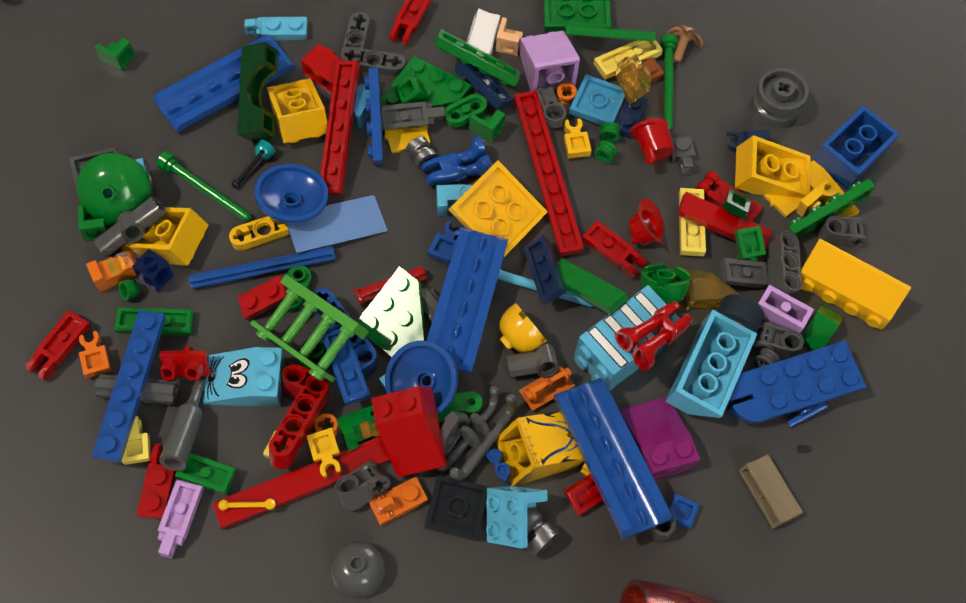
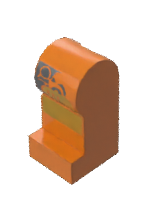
(112, 270)

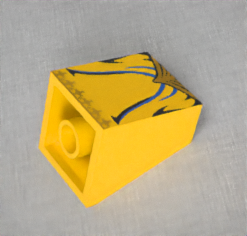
(538, 447)

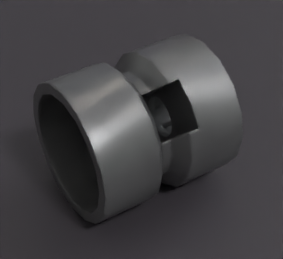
(544, 533)

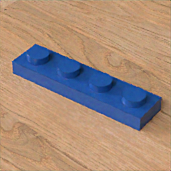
(374, 128)

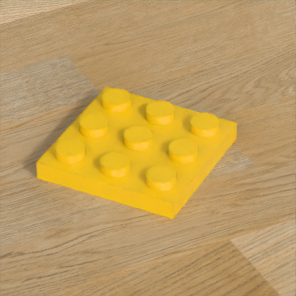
(498, 206)

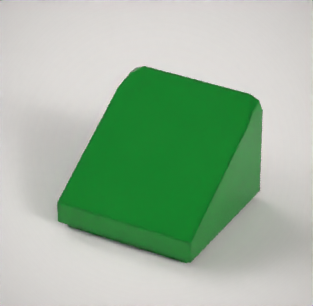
(411, 90)

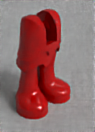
(668, 332)

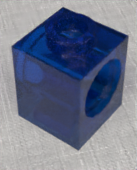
(153, 270)

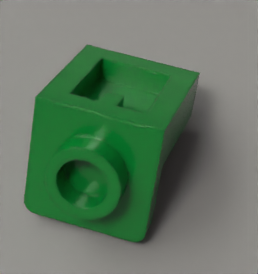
(749, 243)

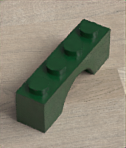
(257, 65)

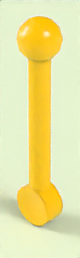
(269, 504)

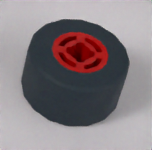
(742, 310)

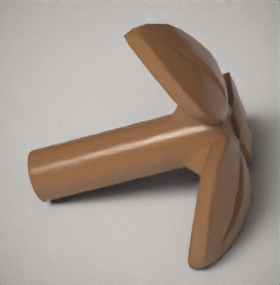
(685, 33)

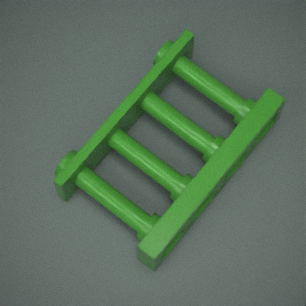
(330, 316)

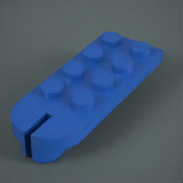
(796, 384)

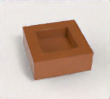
(655, 70)

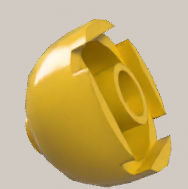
(519, 331)

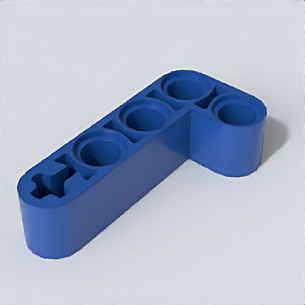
(361, 347)

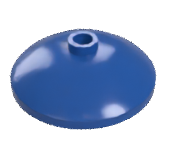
(291, 193)
(416, 363)

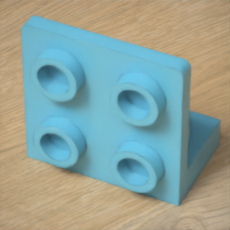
(508, 514)

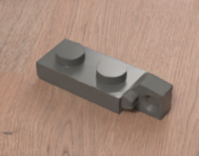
(410, 115)

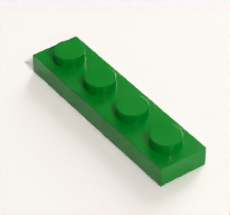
(471, 55)
(836, 206)

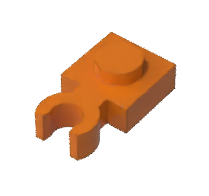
(95, 357)

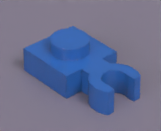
(443, 245)

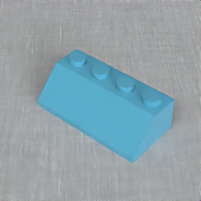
(711, 367)

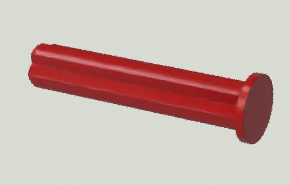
(370, 292)

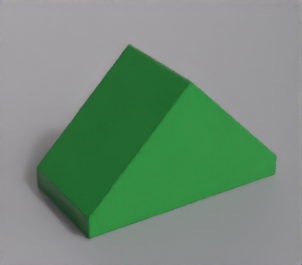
(821, 328)

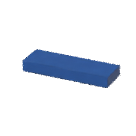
(347, 370)

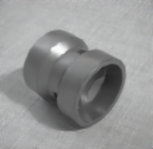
(420, 151)

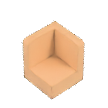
(508, 40)

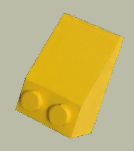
(298, 110)
(771, 169)
(172, 236)

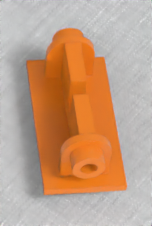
(543, 389)

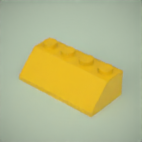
(852, 285)

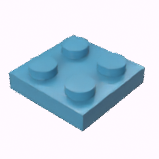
(597, 100)

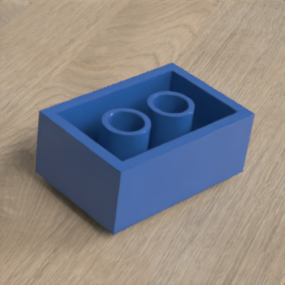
(855, 146)

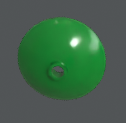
(120, 175)

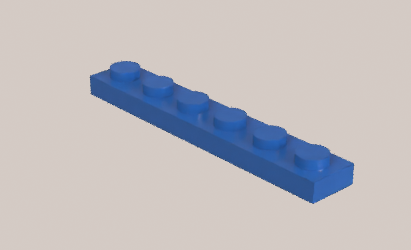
(129, 387)

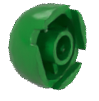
(666, 283)

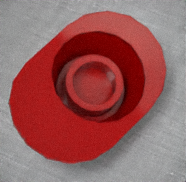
(646, 224)

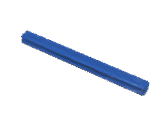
(261, 267)

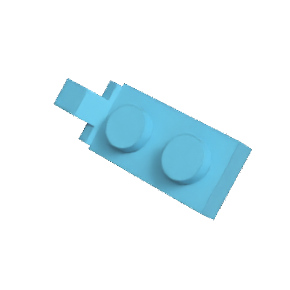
(278, 27)

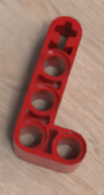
(296, 419)

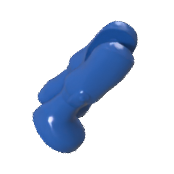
(448, 167)

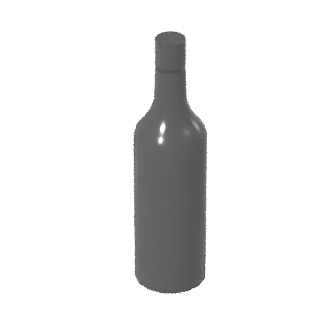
(183, 431)

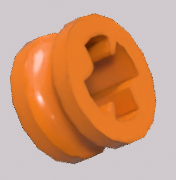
(566, 87)
(322, 419)

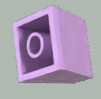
(549, 60)

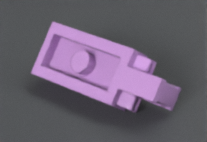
(178, 516)

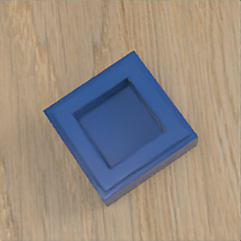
(683, 511)

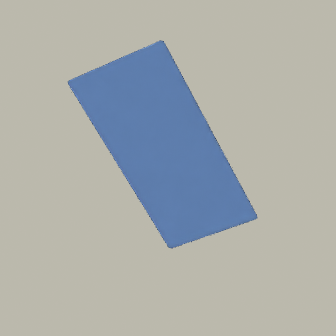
(339, 224)

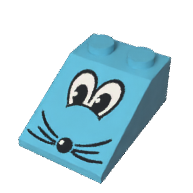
(245, 378)

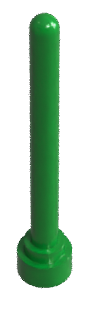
(669, 44)
(168, 163)

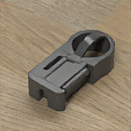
(550, 106)

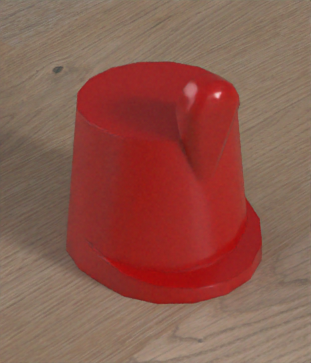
(653, 139)

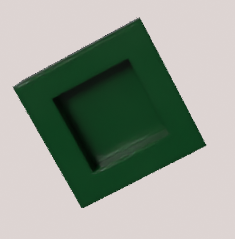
(736, 203)

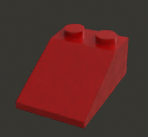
(410, 430)

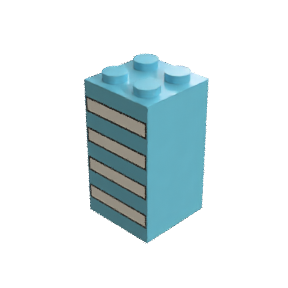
(598, 349)

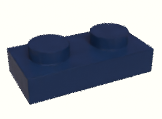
(630, 115)

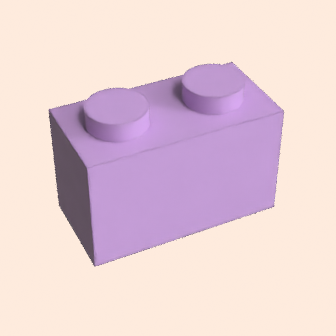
(784, 310)

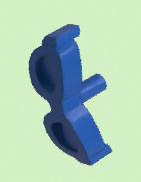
(502, 469)

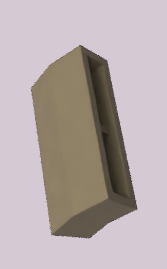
(770, 491)

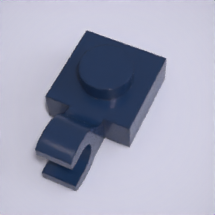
(743, 136)

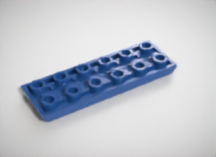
(210, 88)
(467, 295)
(613, 458)

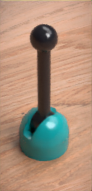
(264, 152)

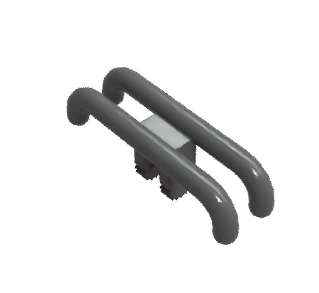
(479, 434)

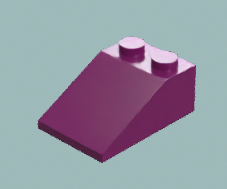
(661, 438)

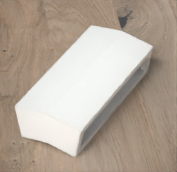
(484, 31)

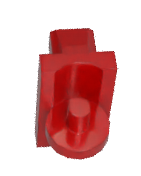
(184, 364)

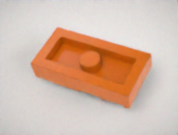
(398, 501)

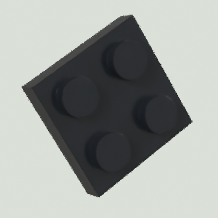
(456, 507)

